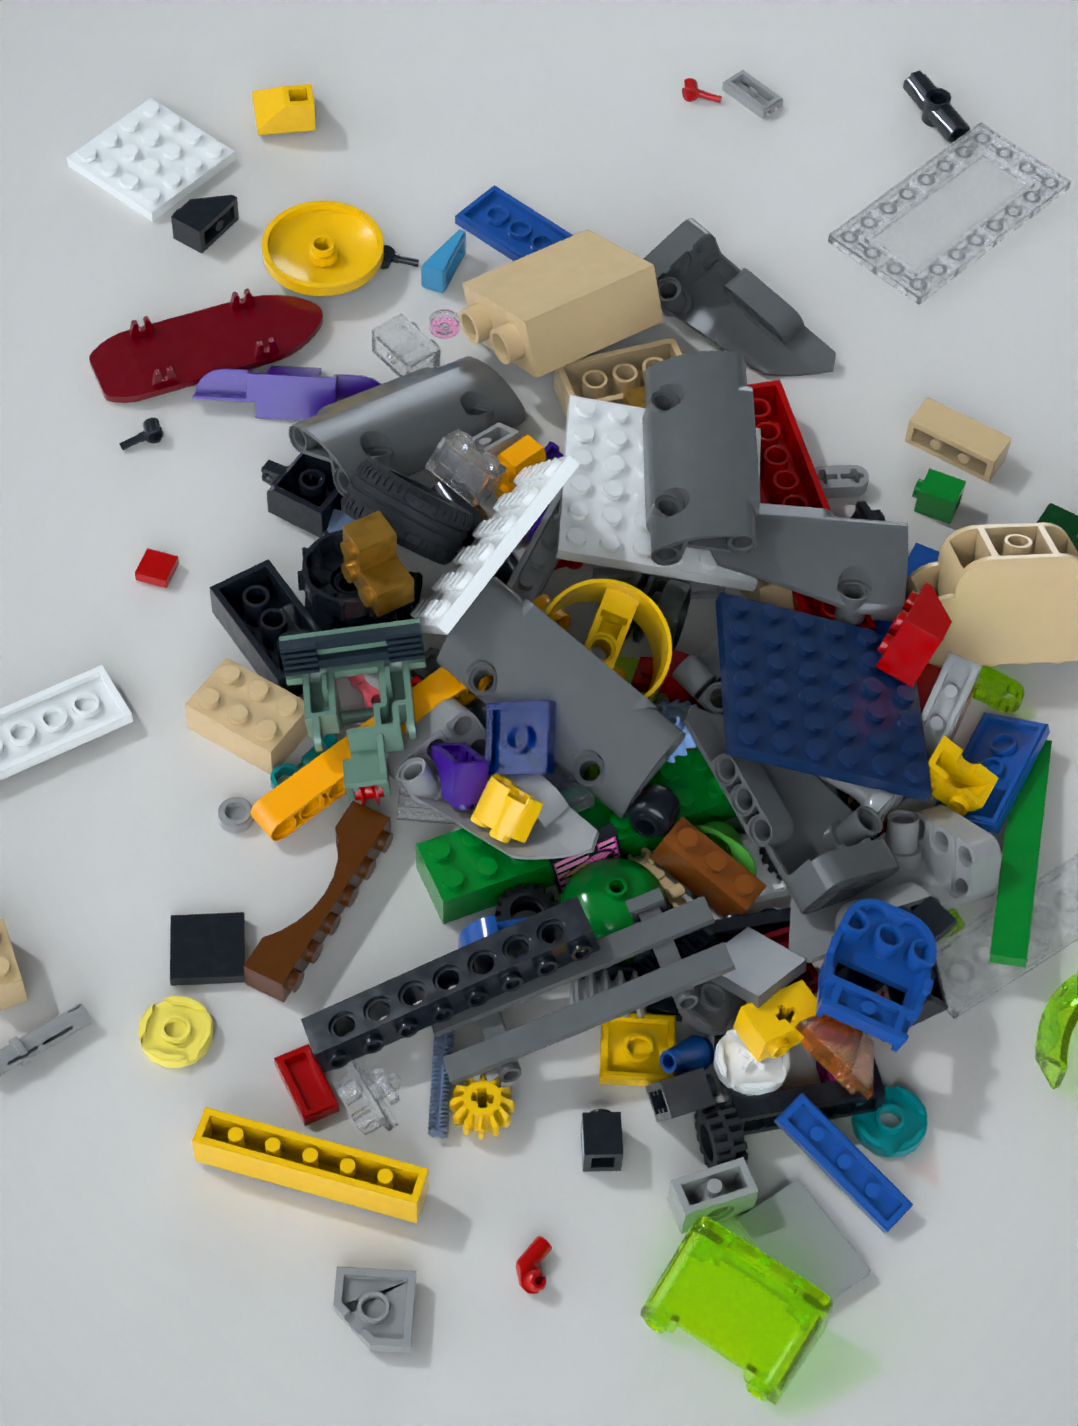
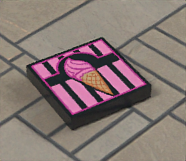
(606, 846)

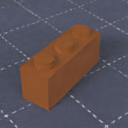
(707, 870)

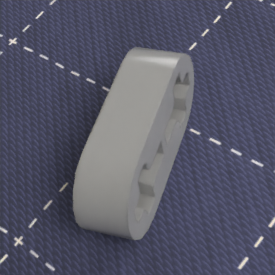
(839, 482)

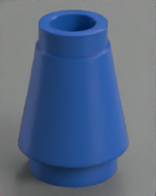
(688, 1055)

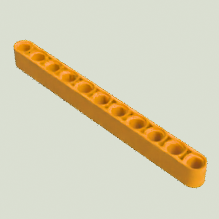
(322, 779)

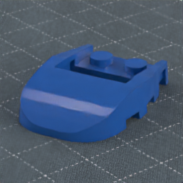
(886, 947)

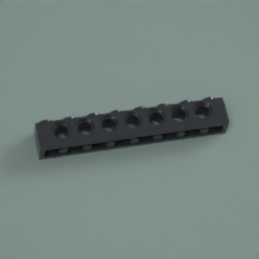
(432, 980)

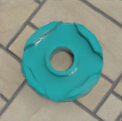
(897, 1140)

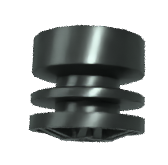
(672, 602)

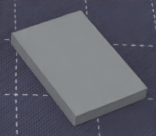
(804, 1239)

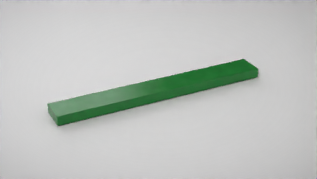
(1020, 867)

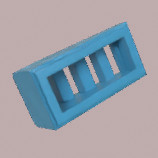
(442, 265)

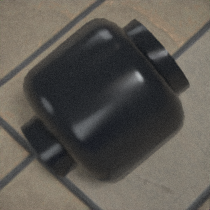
(654, 811)

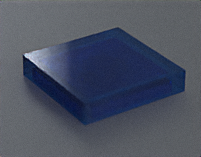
(521, 737)

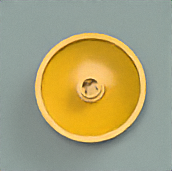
(322, 248)

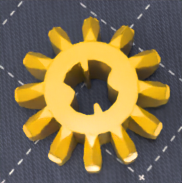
(482, 1092)

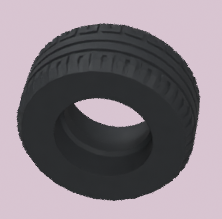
(419, 516)

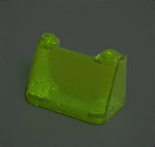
(739, 1306)

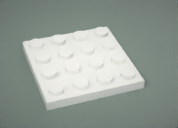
(151, 159)

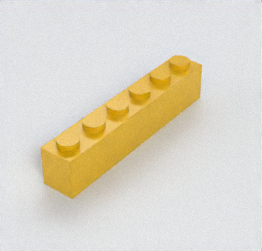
(311, 1165)

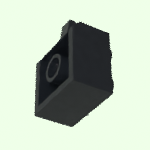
(302, 492)

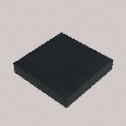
(207, 948)

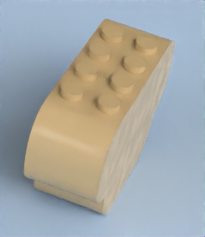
(1006, 594)

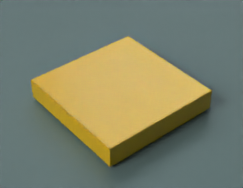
(633, 1049)

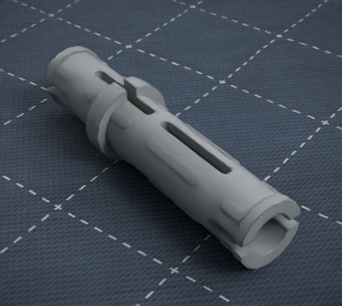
(22, 1049)

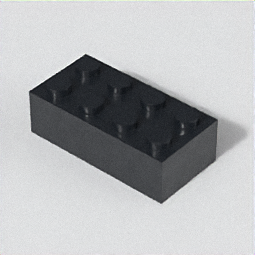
(258, 610)

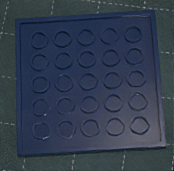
(814, 702)

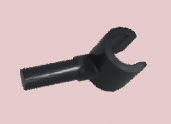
(391, 256)
(152, 434)

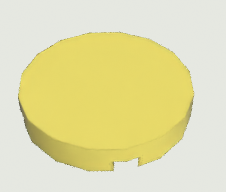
(176, 1032)

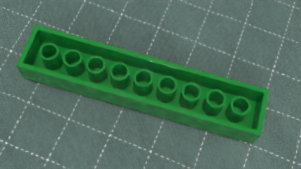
(471, 874)

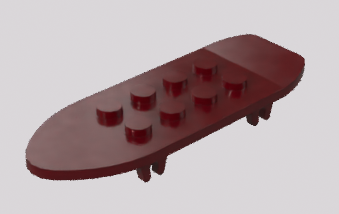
(187, 347)

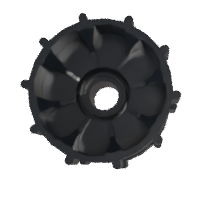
(327, 593)

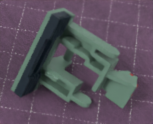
(376, 648)

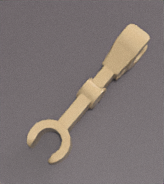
(673, 891)

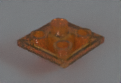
(841, 1051)

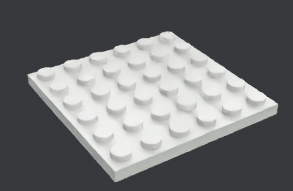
(605, 498)
(493, 544)

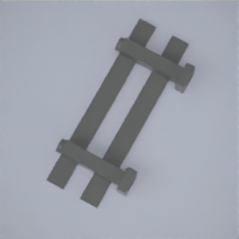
(653, 929)

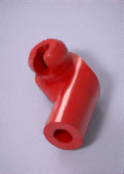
(529, 1268)

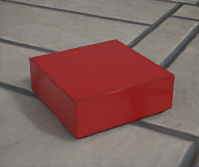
(156, 568)

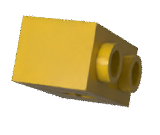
(771, 1027)

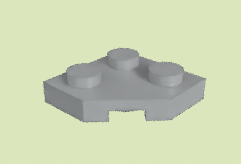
(377, 1306)

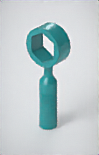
(289, 769)

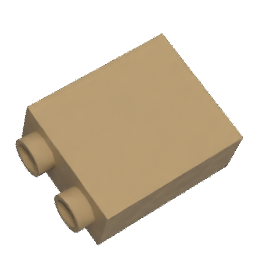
(561, 303)

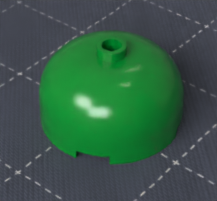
(605, 888)

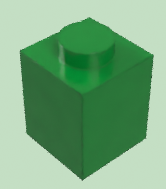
(938, 495)

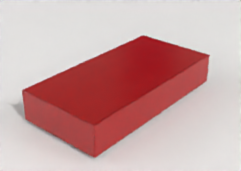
(306, 1084)

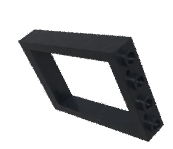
(831, 1098)

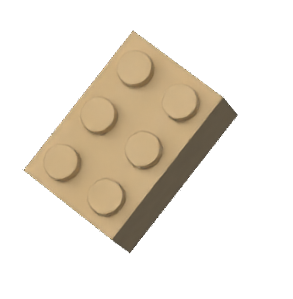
(247, 715)

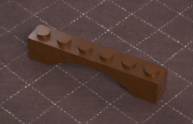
(282, 957)

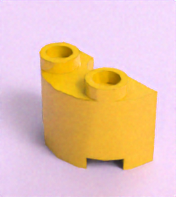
(957, 781)
(506, 810)

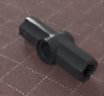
(935, 106)

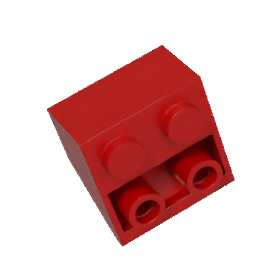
(914, 636)

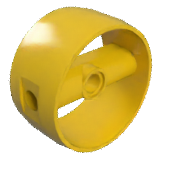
(616, 609)

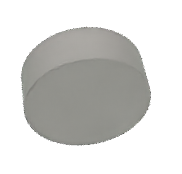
(235, 815)

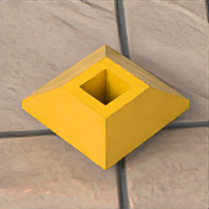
(284, 109)

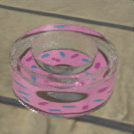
(444, 323)

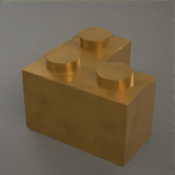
(373, 564)

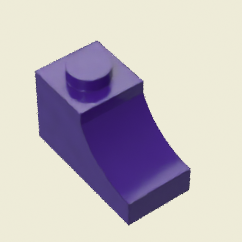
(461, 773)

